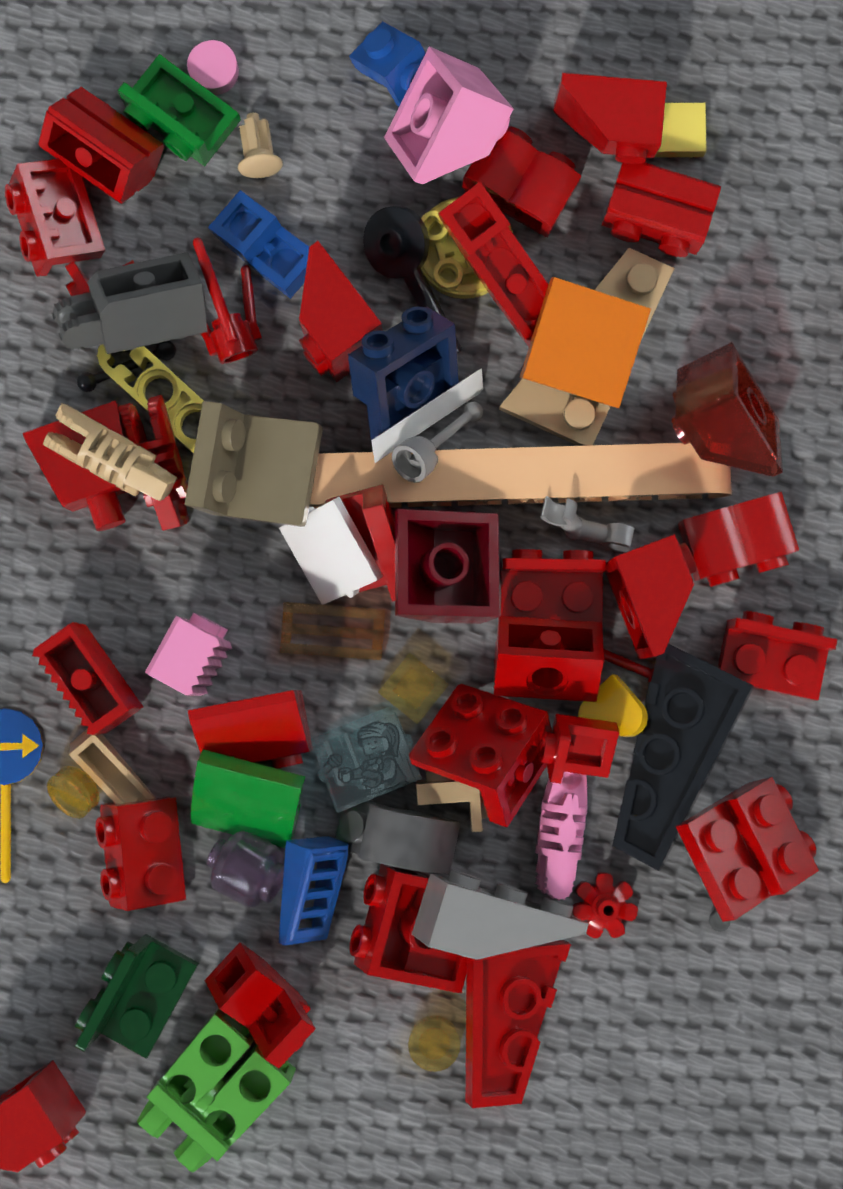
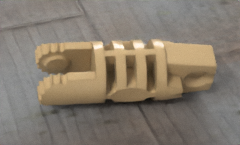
(110, 456)

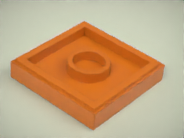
(585, 342)

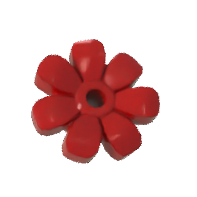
(600, 896)

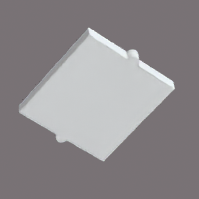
(332, 552)

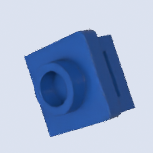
(389, 59)

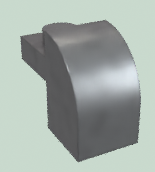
(399, 837)

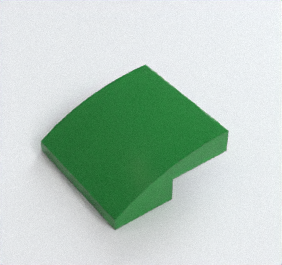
(245, 797)

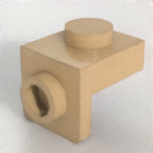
(441, 790)

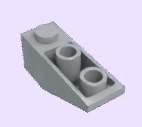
(486, 923)

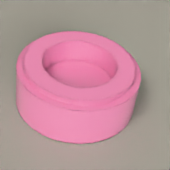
(213, 66)

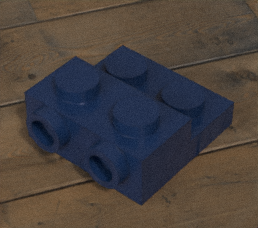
(404, 367)

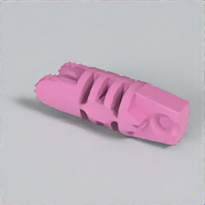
(561, 834)

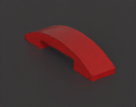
(497, 257)

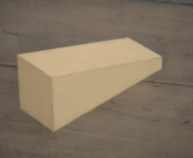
(108, 769)

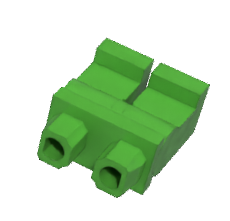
(203, 1103)

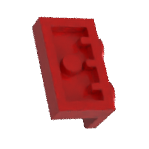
(53, 215)
(552, 587)
(776, 656)

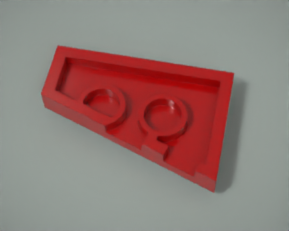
(503, 1020)

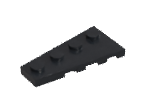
(688, 723)

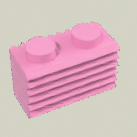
(190, 655)

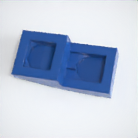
(262, 243)

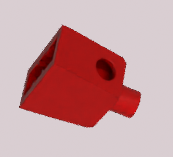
(76, 485)

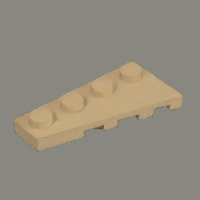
(572, 417)

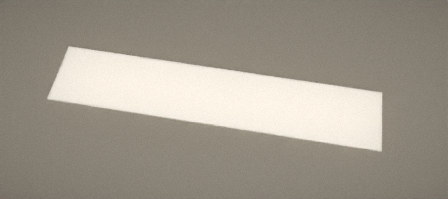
(427, 415)

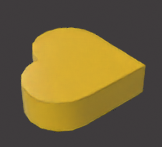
(617, 705)

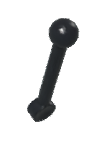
(88, 381)

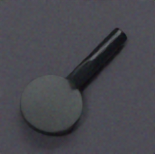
(398, 248)

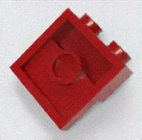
(748, 847)
(386, 942)

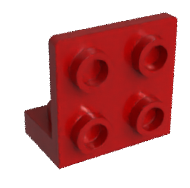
(486, 746)

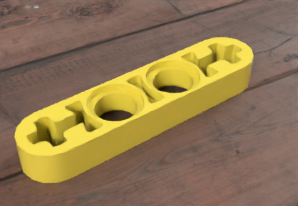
(180, 404)

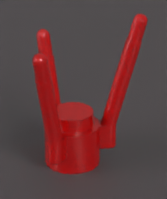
(231, 336)

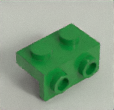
(180, 110)

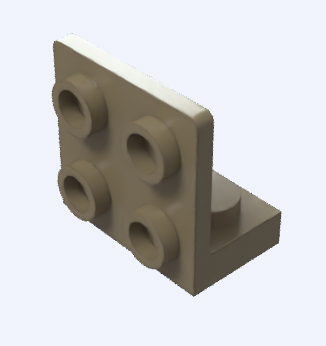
(253, 466)

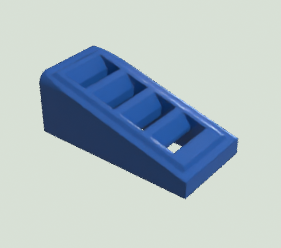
(298, 872)

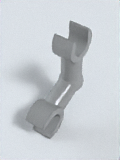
(612, 536)

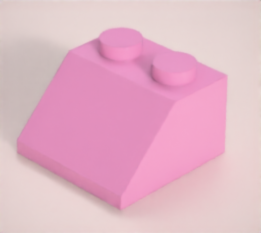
(446, 118)

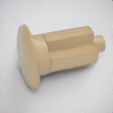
(257, 149)

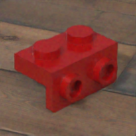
(141, 853)

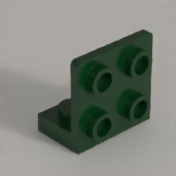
(140, 996)

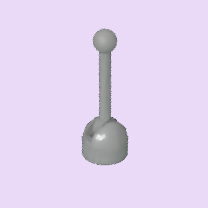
(423, 460)

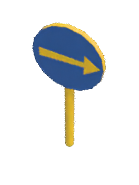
(19, 756)

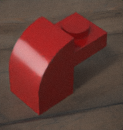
(262, 1002)

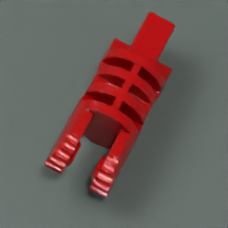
(171, 510)

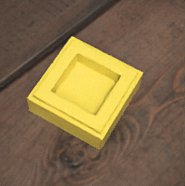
(683, 130)

